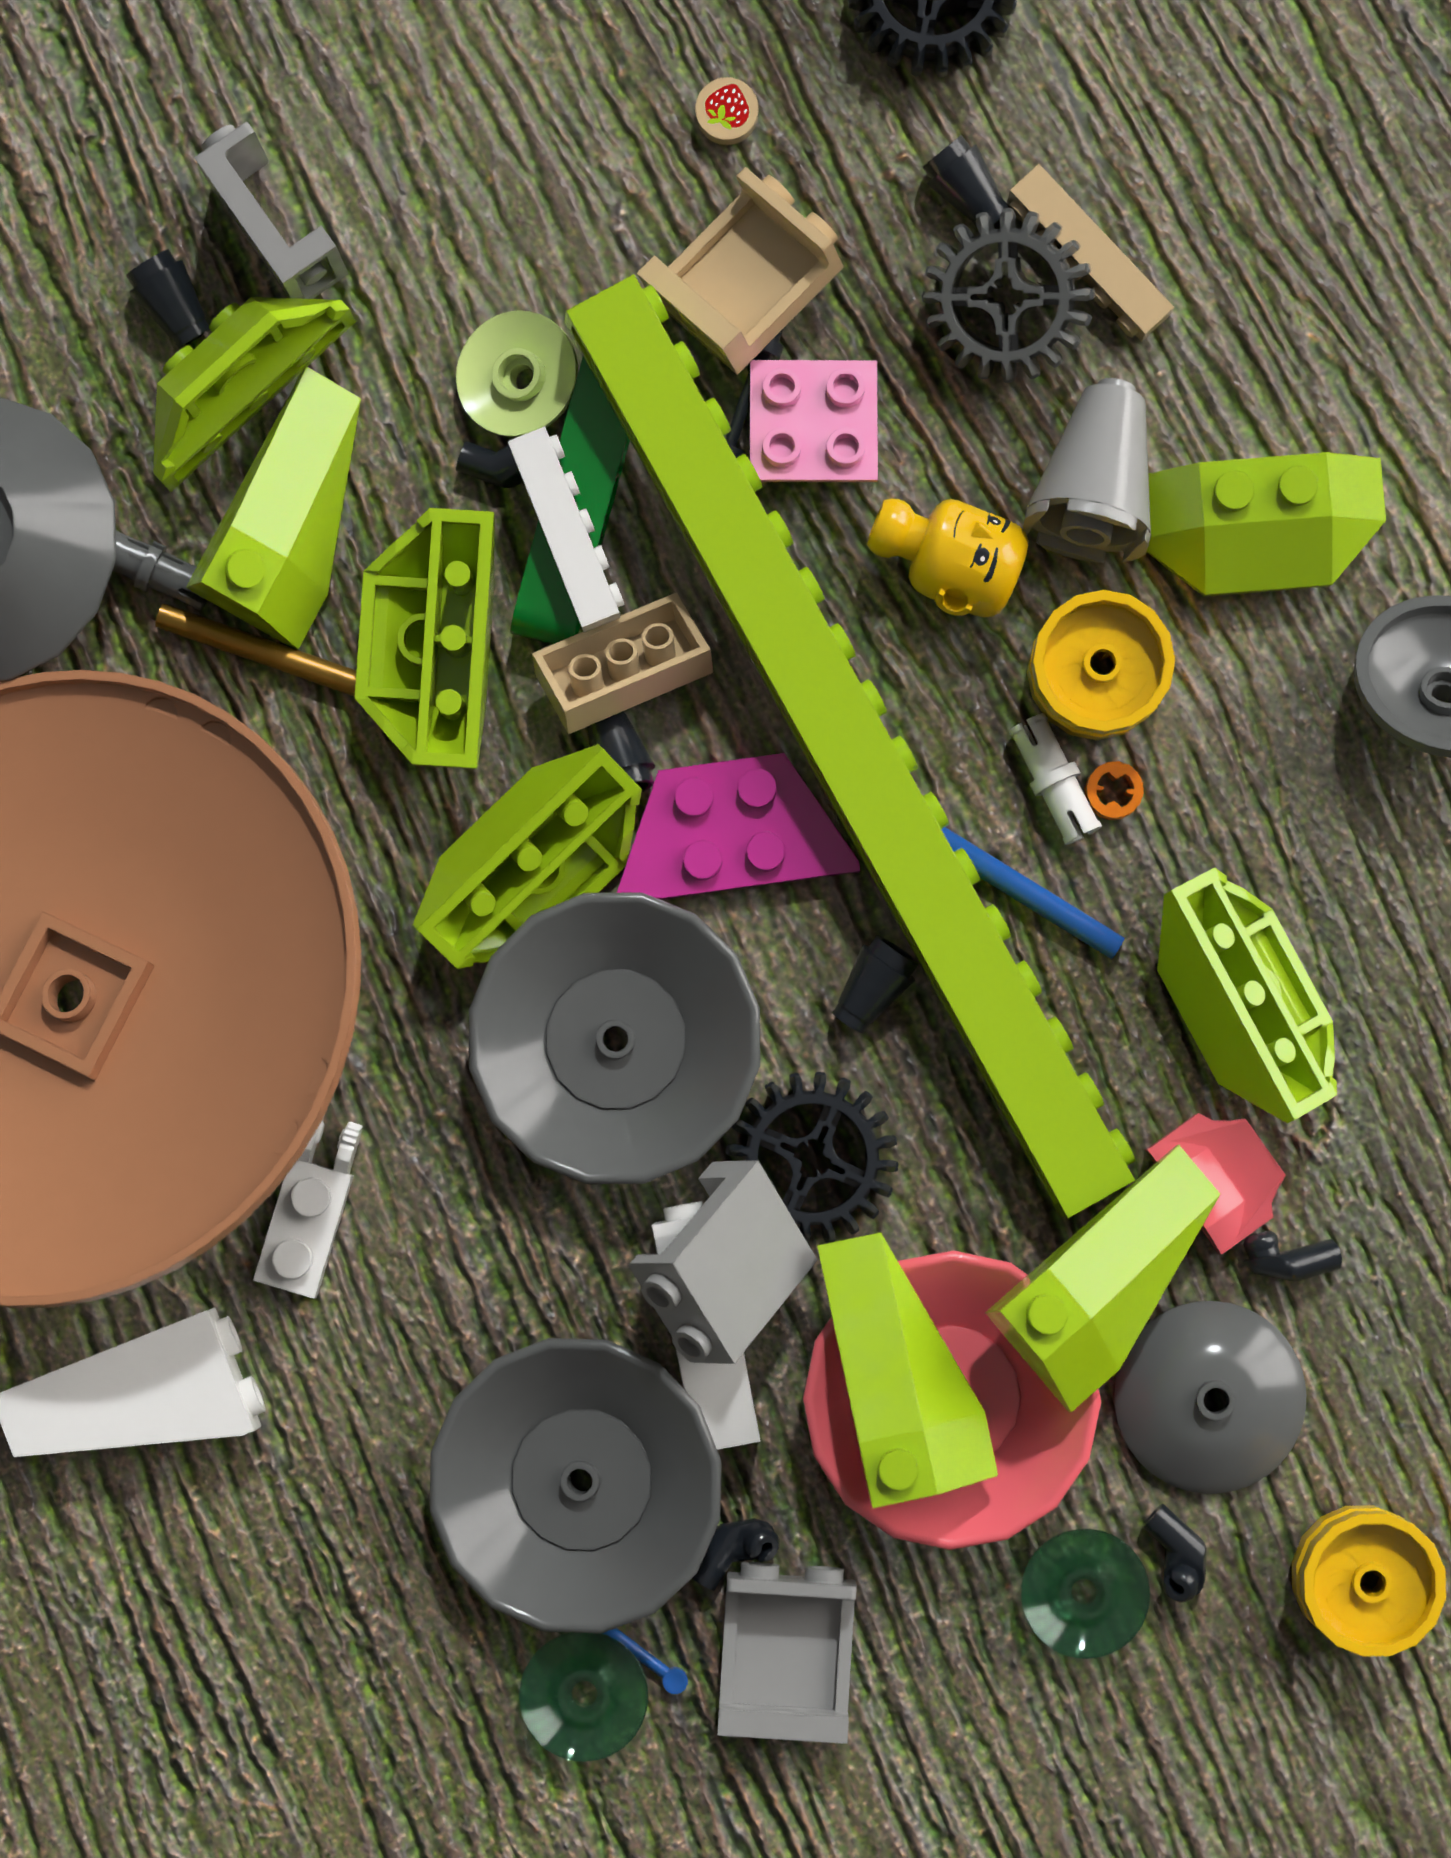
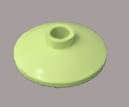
(494, 360)

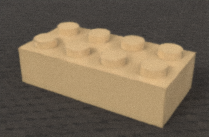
(622, 663)

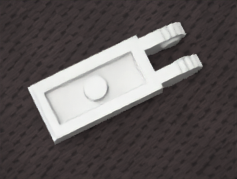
(308, 1217)

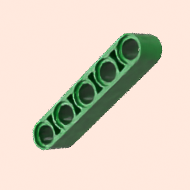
(595, 454)

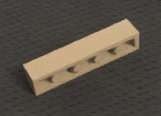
(1113, 275)

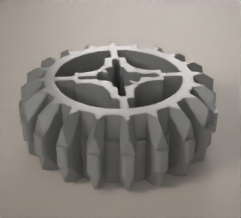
(1008, 265)

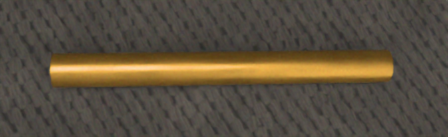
(256, 649)

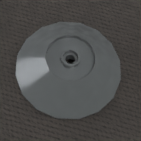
(52, 537)
(544, 1024)
(521, 1525)

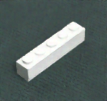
(566, 528)

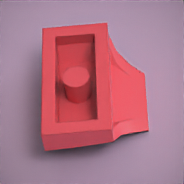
(1236, 1166)

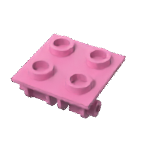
(814, 420)

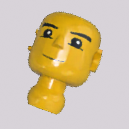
(956, 555)

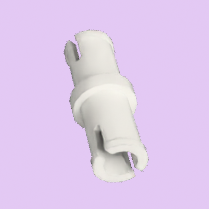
(1055, 778)

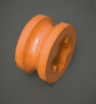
(1114, 771)

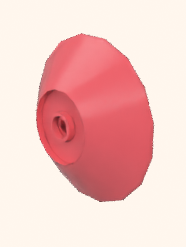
(1032, 1435)

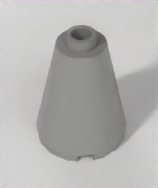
(1097, 479)

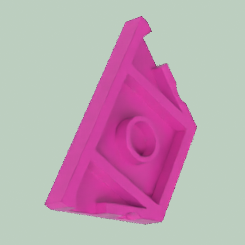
(732, 831)

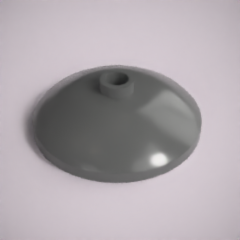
(1405, 669)
(1164, 1389)

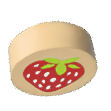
(726, 111)

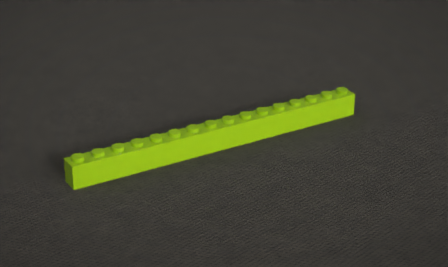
(848, 745)

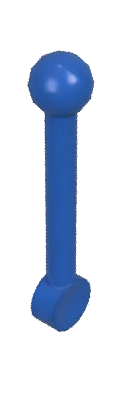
(673, 1678)

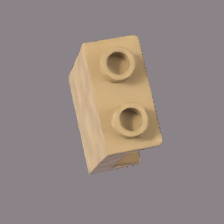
(747, 272)

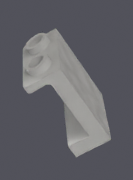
(303, 268)
(726, 1265)
(787, 1654)

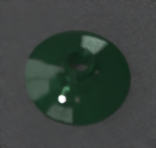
(1093, 1626)
(579, 1729)

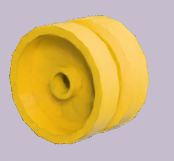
(1094, 703)
(1363, 1619)

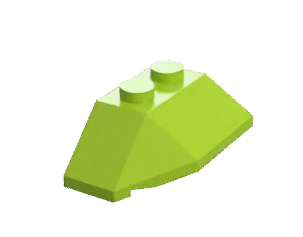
(235, 374)
(1265, 520)
(430, 637)
(540, 844)
(1246, 997)

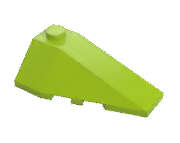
(283, 524)
(1098, 1289)
(906, 1394)

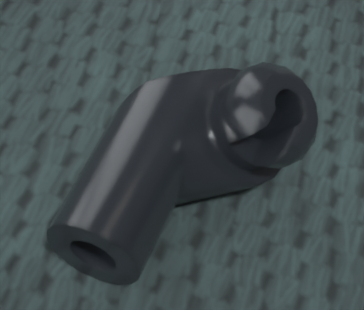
(488, 465)
(1293, 1264)
(734, 1543)
(1183, 1554)

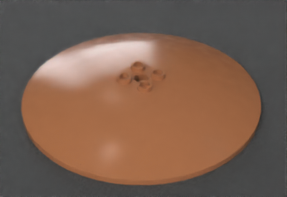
(215, 967)

